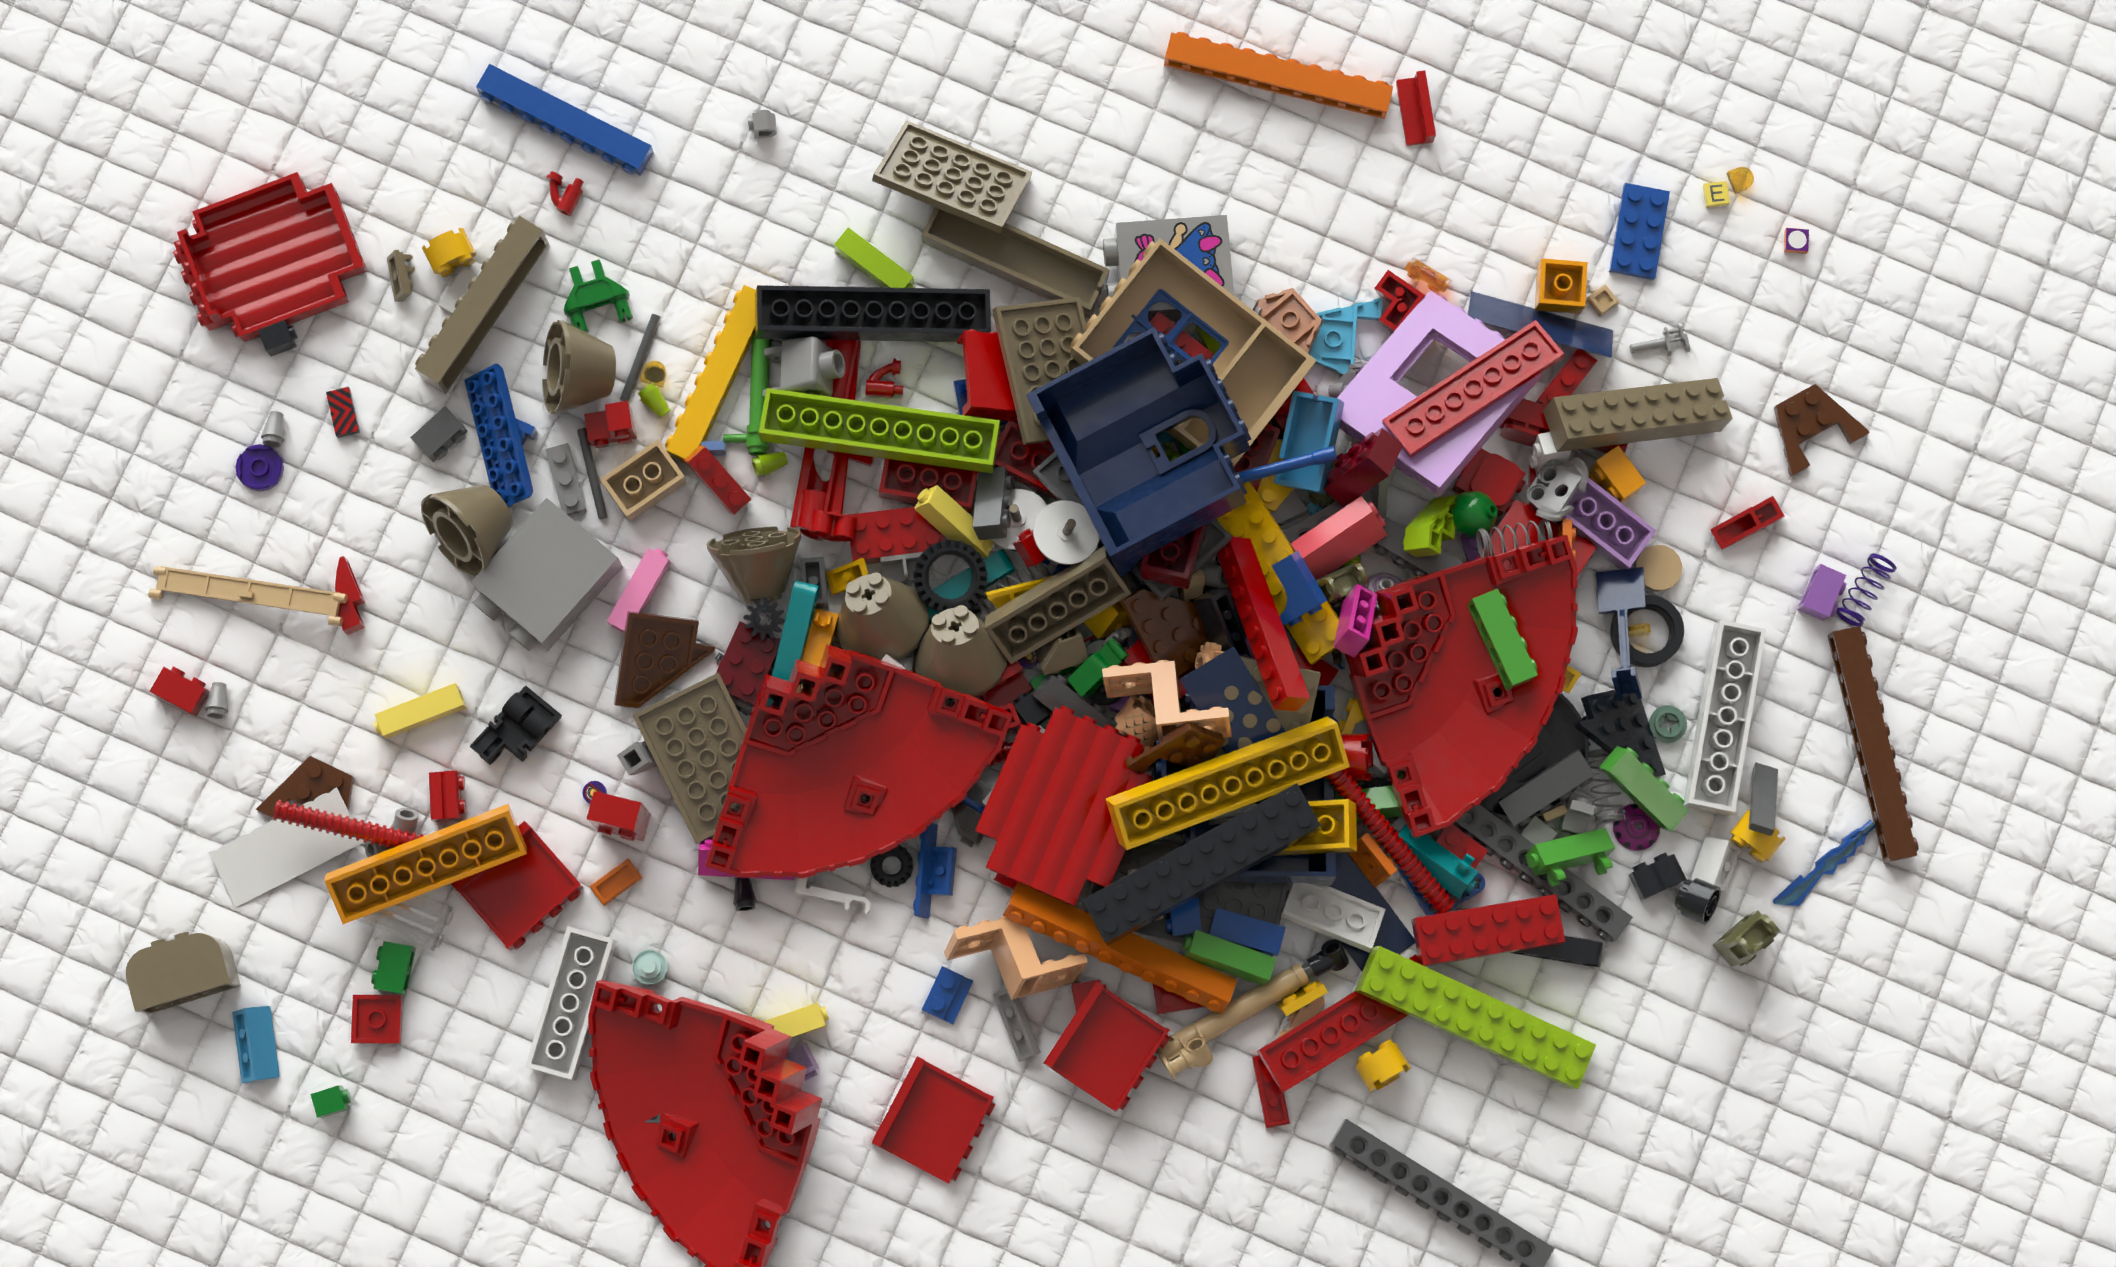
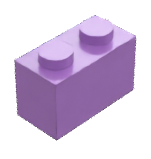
(1823, 592)

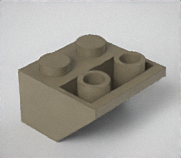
(1062, 652)

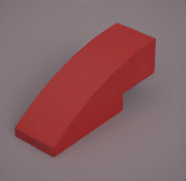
(1747, 523)
(347, 584)

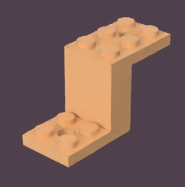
(1162, 681)
(1015, 957)

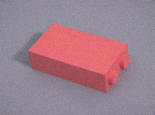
(1341, 537)

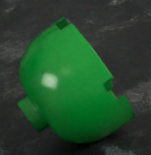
(1474, 512)

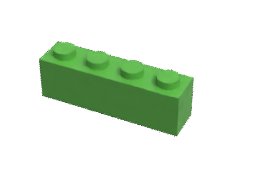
(1502, 639)
(1644, 788)

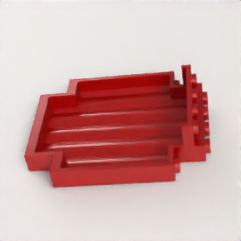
(268, 256)
(1053, 805)

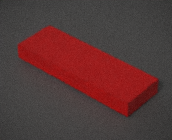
(1271, 1098)

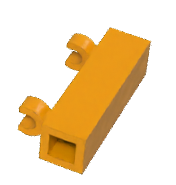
(821, 633)

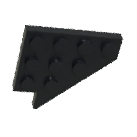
(1622, 725)

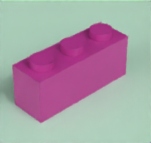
(1355, 620)

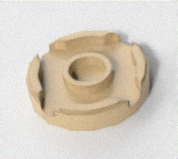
(1661, 567)

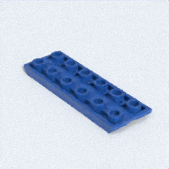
(499, 435)

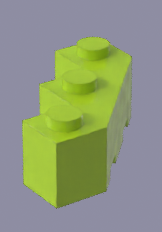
(1431, 527)

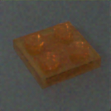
(1436, 281)

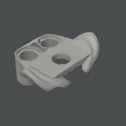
(1551, 483)

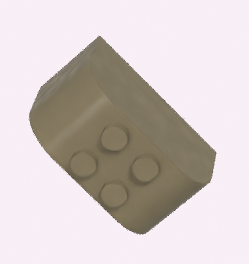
(180, 971)

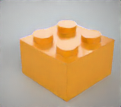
(1561, 286)
(1617, 475)

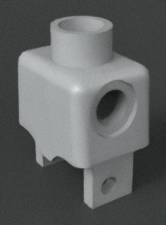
(807, 365)

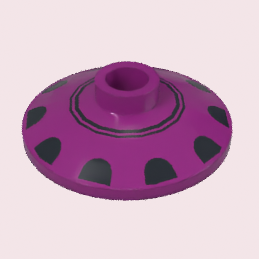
(1628, 835)

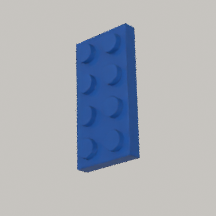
(1639, 231)

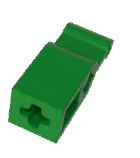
(1089, 675)

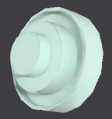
(649, 967)

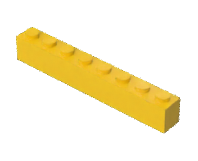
(717, 377)

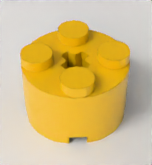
(449, 252)
(1760, 844)
(1382, 1066)

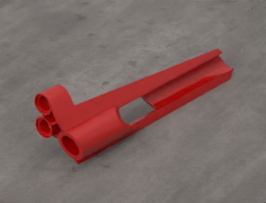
(820, 502)

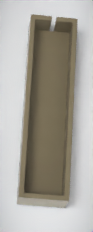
(1018, 258)
(481, 305)
(1637, 414)

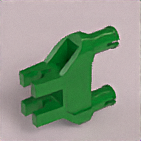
(595, 294)

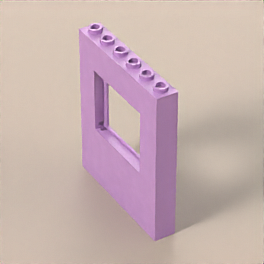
(1375, 395)

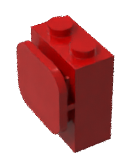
(1525, 423)
(1492, 476)

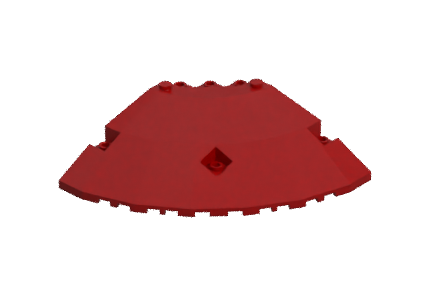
(1432, 682)
(840, 736)
(729, 1101)

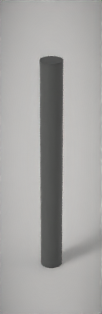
(640, 357)
(592, 473)

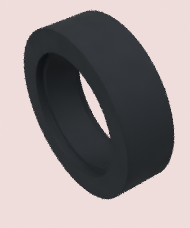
(1676, 633)

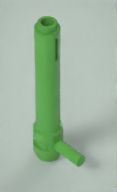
(759, 381)

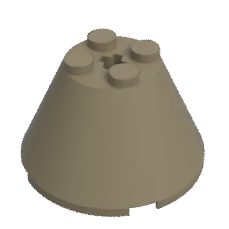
(756, 560)
(881, 617)
(960, 653)

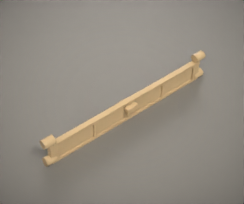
(248, 592)

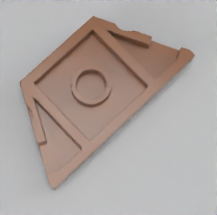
(1291, 317)

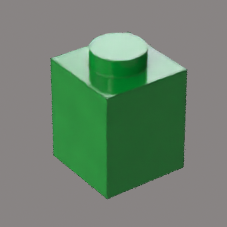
(331, 1101)

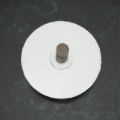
(1022, 513)
(1065, 532)

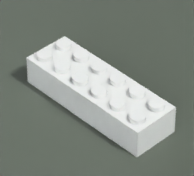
(564, 1016)

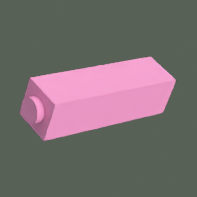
(640, 587)

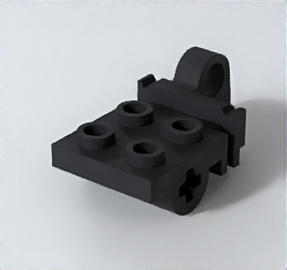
(518, 726)

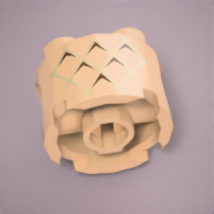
(1138, 720)

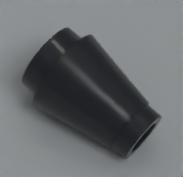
(744, 895)

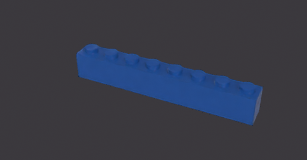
(564, 119)

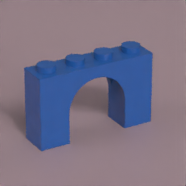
(1301, 589)

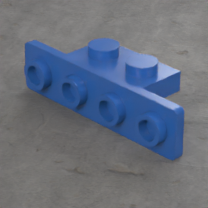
(934, 871)

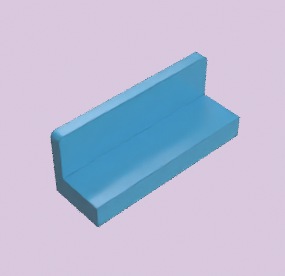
(255, 1044)

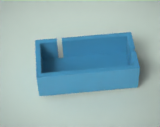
(1309, 429)

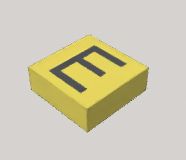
(1716, 194)

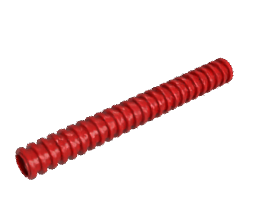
(341, 825)
(1391, 841)

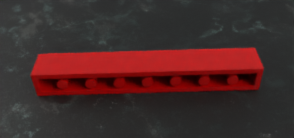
(1263, 625)

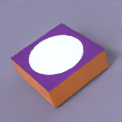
(1796, 240)

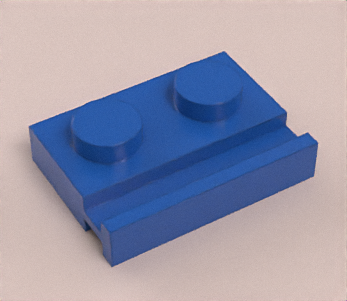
(947, 995)

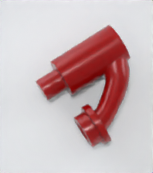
(570, 197)
(880, 388)

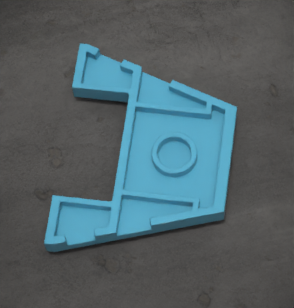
(1336, 339)

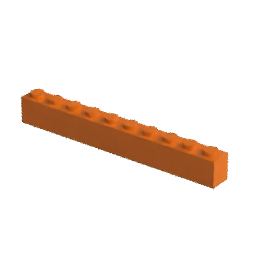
(1278, 75)
(1130, 954)

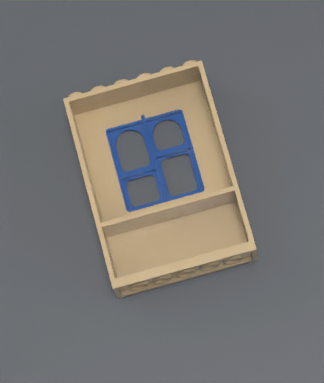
(1253, 358)

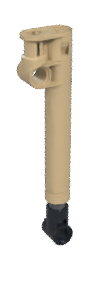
(1189, 1045)

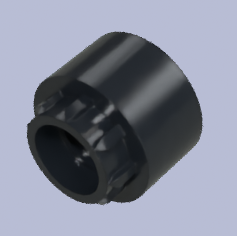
(1697, 900)

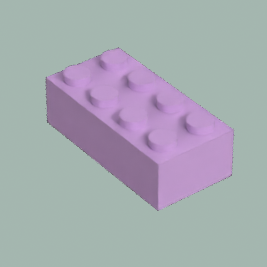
(1608, 525)

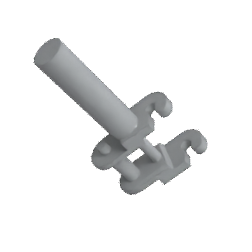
(1663, 342)

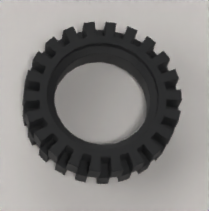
(962, 550)

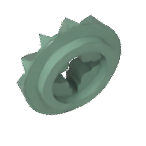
(1672, 714)

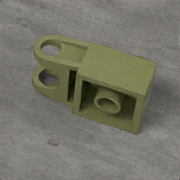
(1341, 582)
(1746, 938)

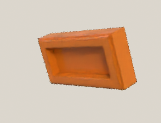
(616, 882)

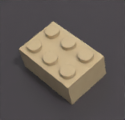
(643, 480)

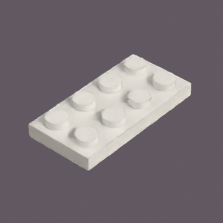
(1334, 914)

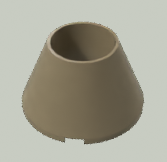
(577, 368)
(468, 525)

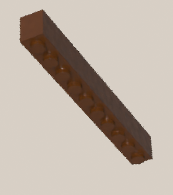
(1872, 744)

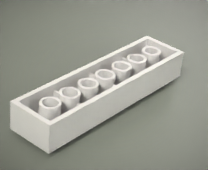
(1724, 717)

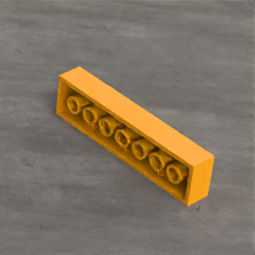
(425, 864)

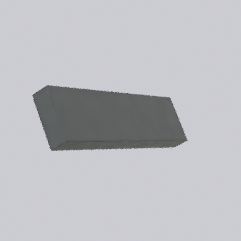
(1763, 799)

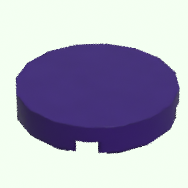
(259, 467)

